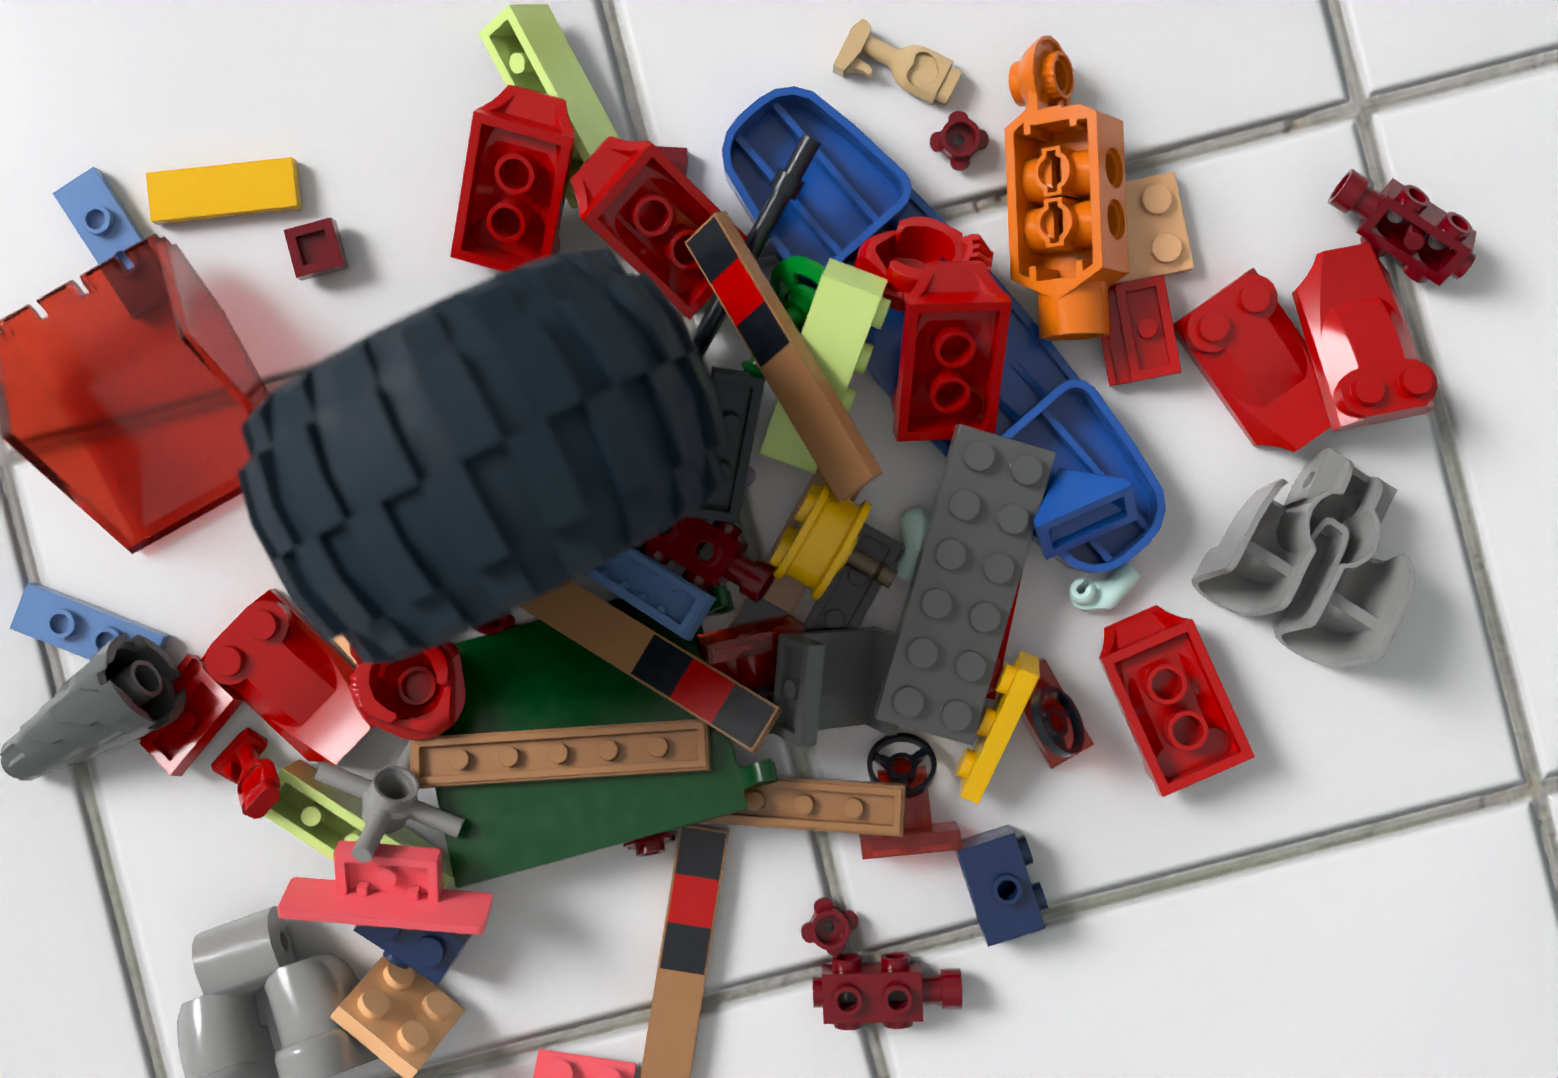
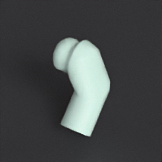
(913, 529)
(1104, 594)

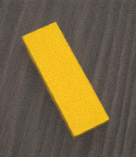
(223, 190)

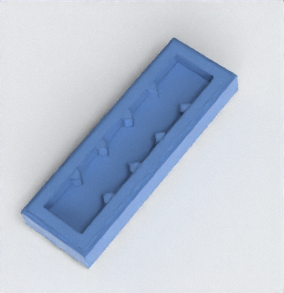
(99, 216)
(655, 591)
(74, 623)

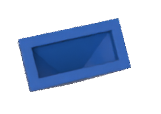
(1081, 509)

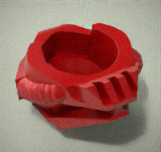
(905, 251)
(411, 696)

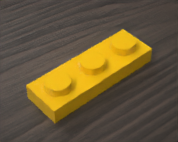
(997, 725)

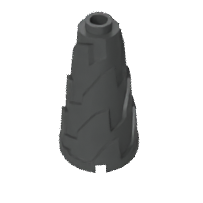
(101, 707)

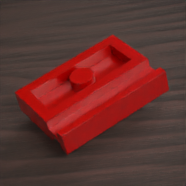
(1141, 332)
(204, 714)

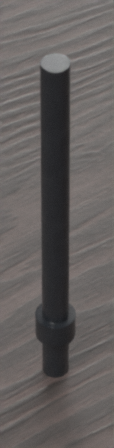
(786, 186)

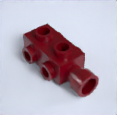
(1409, 231)
(728, 562)
(872, 986)

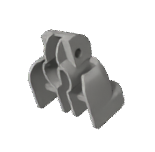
(1268, 547)
(222, 1028)

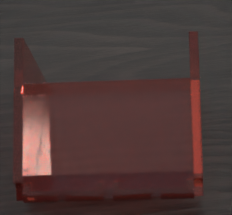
(131, 393)

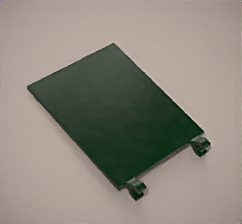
(547, 681)

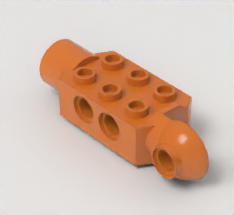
(1064, 197)

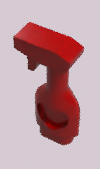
(255, 777)

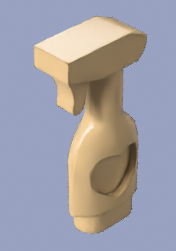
(912, 67)

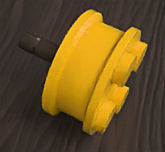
(826, 543)

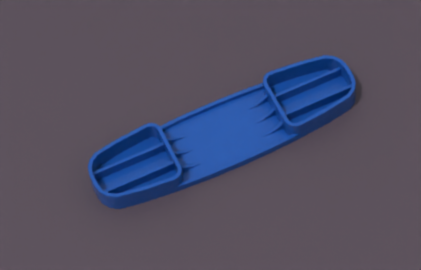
(862, 193)

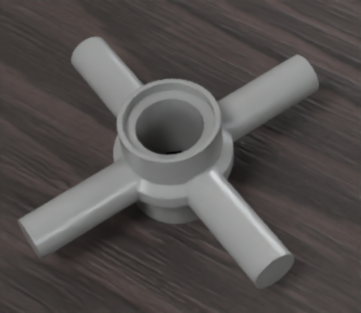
(387, 803)

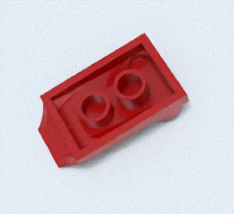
(514, 180)
(645, 215)
(1361, 341)
(951, 352)
(1256, 363)
(289, 678)
(1172, 699)

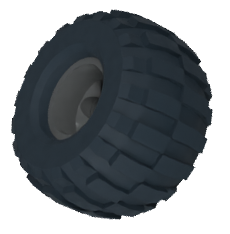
(482, 453)

